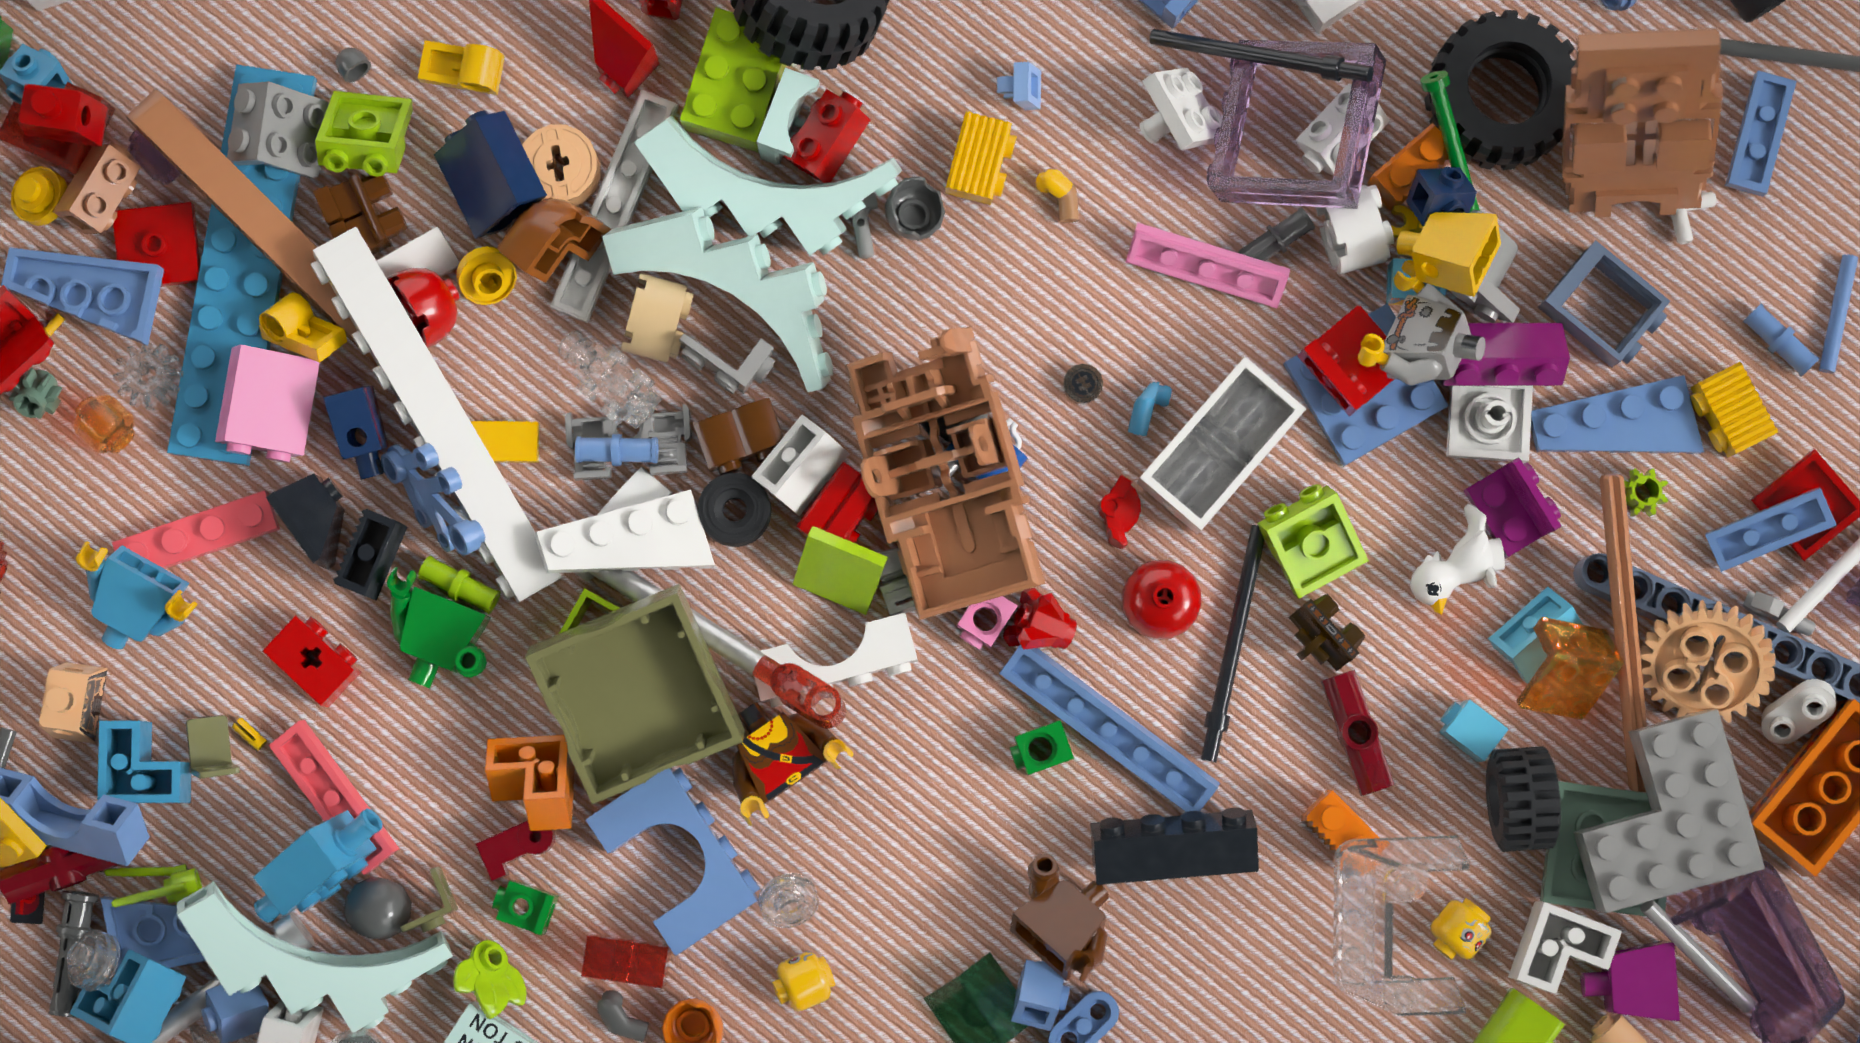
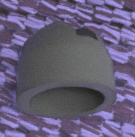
(352, 64)

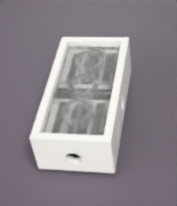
(1221, 445)

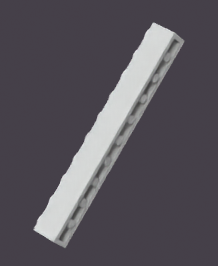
(432, 409)

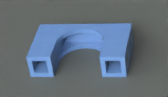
(724, 887)

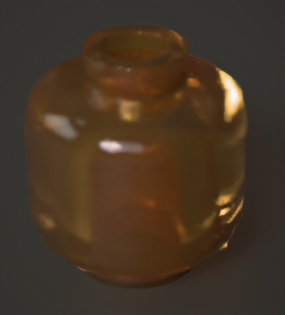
(104, 424)

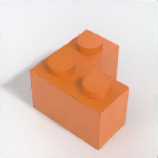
(535, 772)

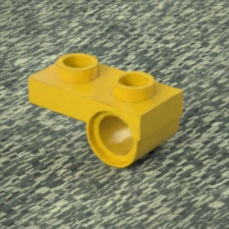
(459, 67)
(295, 327)

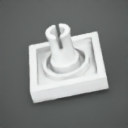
(1181, 110)
(1489, 422)

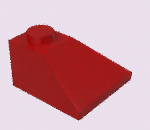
(619, 50)

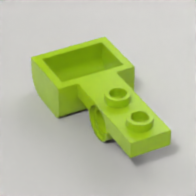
(1519, 1021)

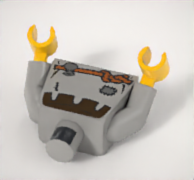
(1425, 337)

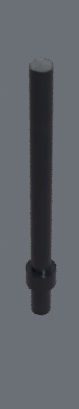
(1329, 67)
(1218, 720)

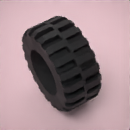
(810, 31)
(1536, 51)

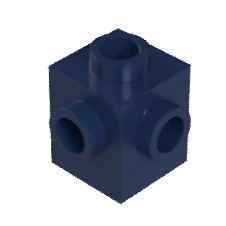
(1440, 191)

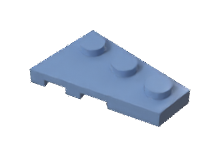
(151, 931)

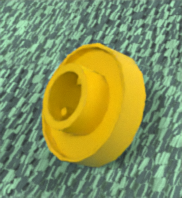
(37, 195)
(486, 276)

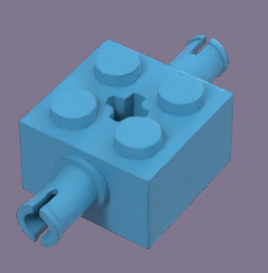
(316, 864)

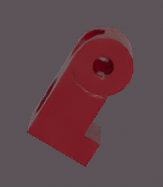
(512, 845)

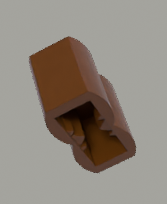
(738, 436)

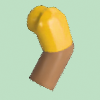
(1063, 190)

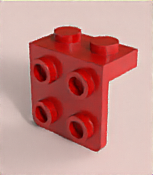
(22, 340)

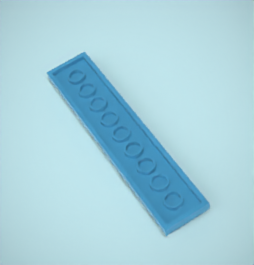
(230, 295)

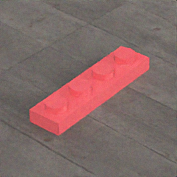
(204, 531)
(326, 784)

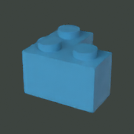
(127, 767)
(133, 1002)

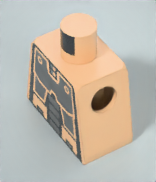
(73, 701)

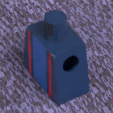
(353, 411)

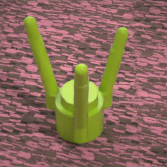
(177, 887)

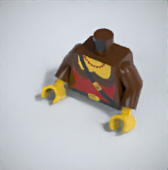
(778, 756)

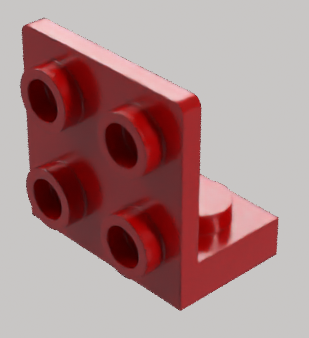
(1336, 362)

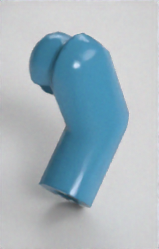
(1144, 407)

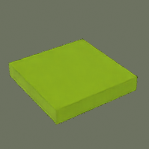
(839, 570)

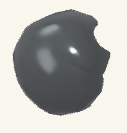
(914, 209)
(377, 908)

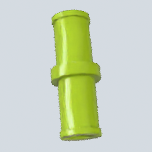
(459, 584)

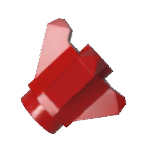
(1040, 623)

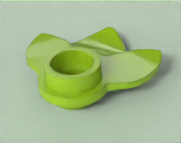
(491, 982)

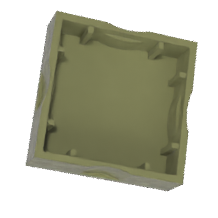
(635, 693)

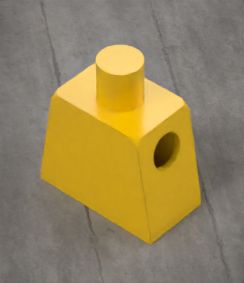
(1453, 249)

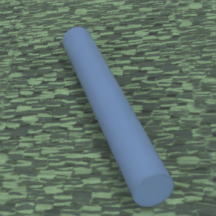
(1838, 313)

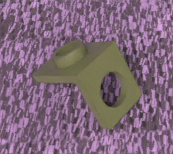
(209, 747)
(436, 918)

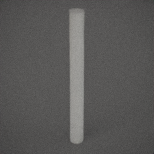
(1698, 956)

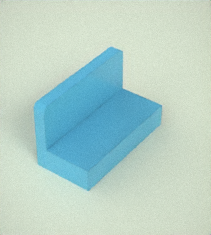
(1517, 638)

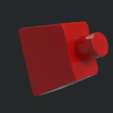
(57, 115)

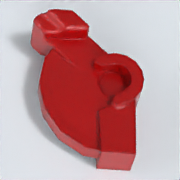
(1120, 511)

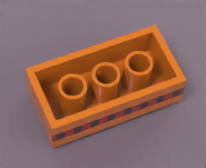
(1815, 796)

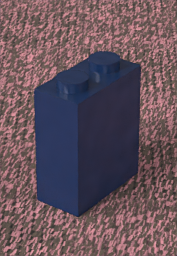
(489, 173)

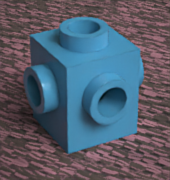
(31, 67)

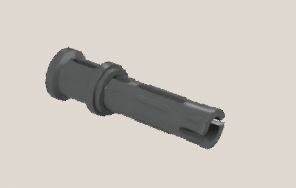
(74, 924)

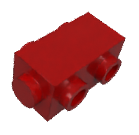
(828, 135)

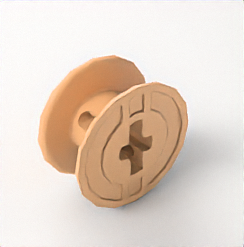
(581, 161)

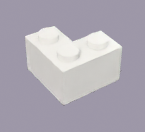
(1555, 936)

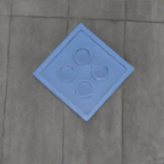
(1377, 421)

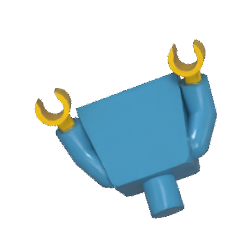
(132, 595)

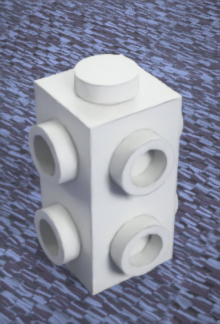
(1323, 135)

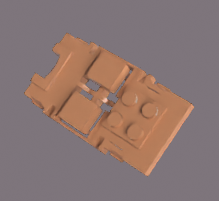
(1645, 90)
(974, 541)

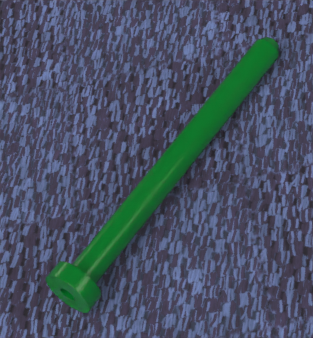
(1436, 84)

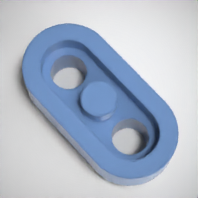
(1082, 1024)

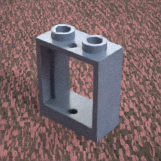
(1601, 258)

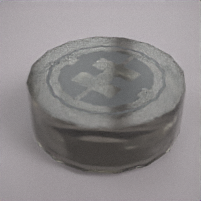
(1083, 384)

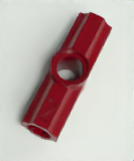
(1365, 759)
(51, 871)

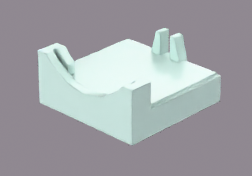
(783, 115)

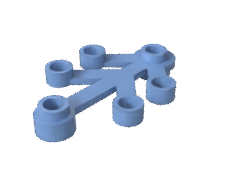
(428, 505)

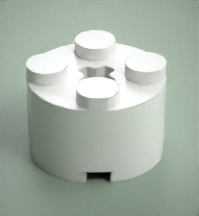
(1358, 235)

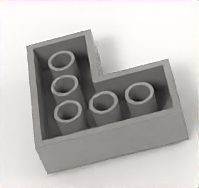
(1695, 822)

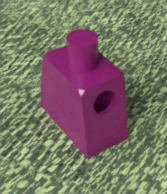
(1638, 982)

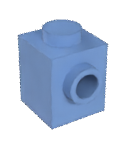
(1039, 996)
(234, 1015)

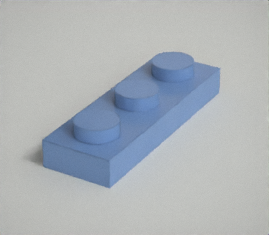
(1760, 133)
(1770, 529)

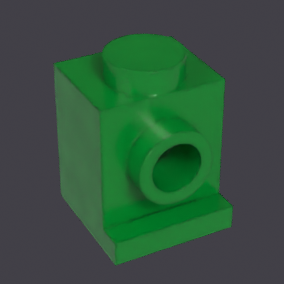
(540, 906)

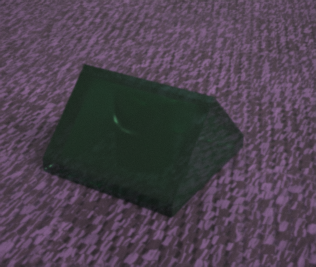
(977, 1004)

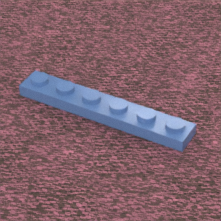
(1110, 728)

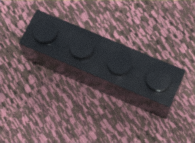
(1174, 846)

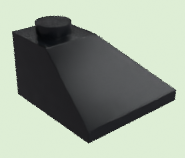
(312, 516)

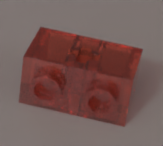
(626, 960)

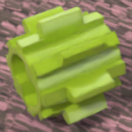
(1655, 488)

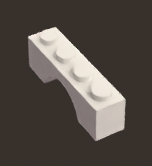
(885, 646)

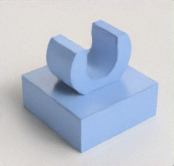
(1023, 86)

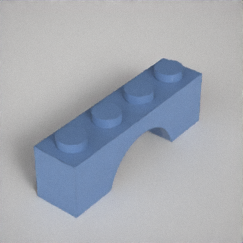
(108, 831)

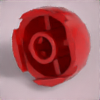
(427, 302)
(1143, 606)

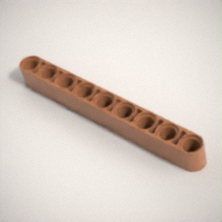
(236, 199)

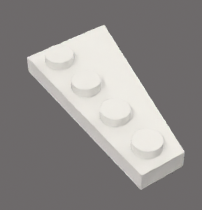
(640, 536)

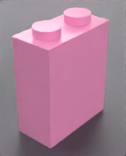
(267, 403)

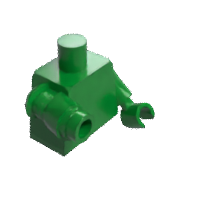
(435, 631)

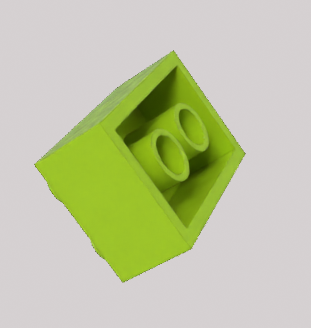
(731, 86)

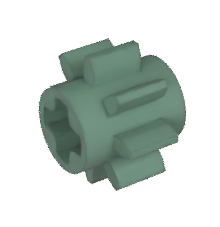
(36, 394)

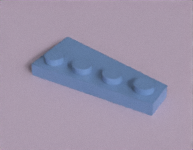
(1633, 419)

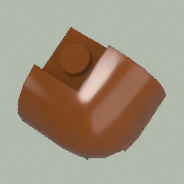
(547, 233)

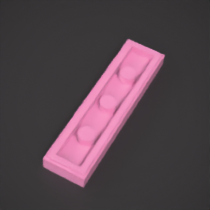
(1207, 265)

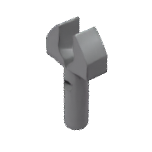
(862, 229)
(1768, 606)

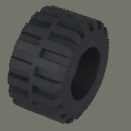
(1523, 799)

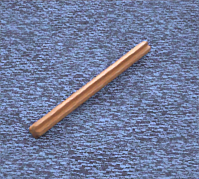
(1624, 616)

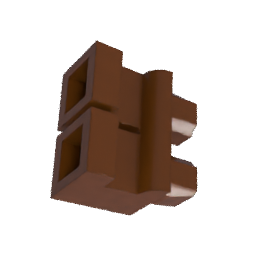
(353, 206)

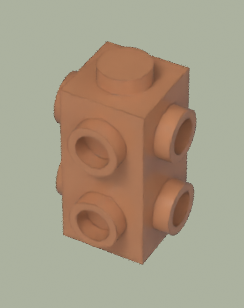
(98, 189)

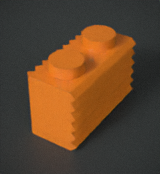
(1398, 173)
(1335, 821)

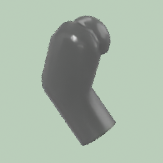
(616, 1020)

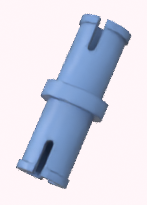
(1781, 340)
(616, 449)

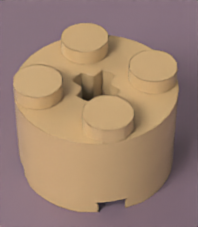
(656, 318)

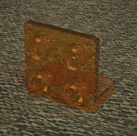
(1575, 672)

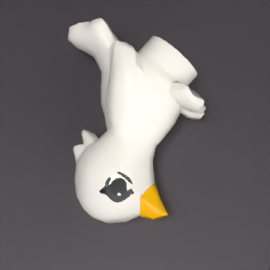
(1470, 561)

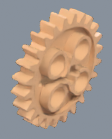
(1741, 676)

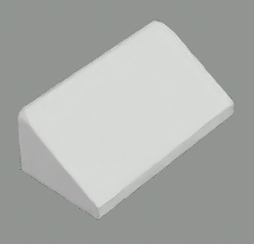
(426, 251)

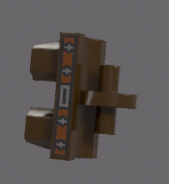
(1322, 637)

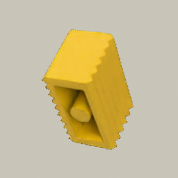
(979, 158)
(1732, 410)

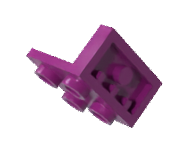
(1514, 506)

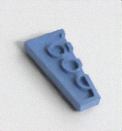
(96, 290)

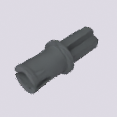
(1279, 236)

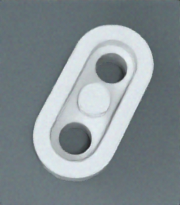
(1795, 712)

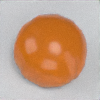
(692, 1023)

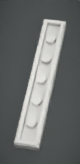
(613, 206)

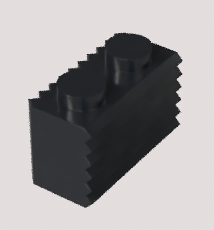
(370, 554)

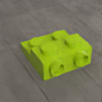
(363, 133)
(1312, 539)

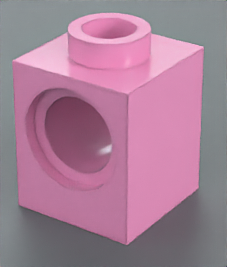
(975, 637)

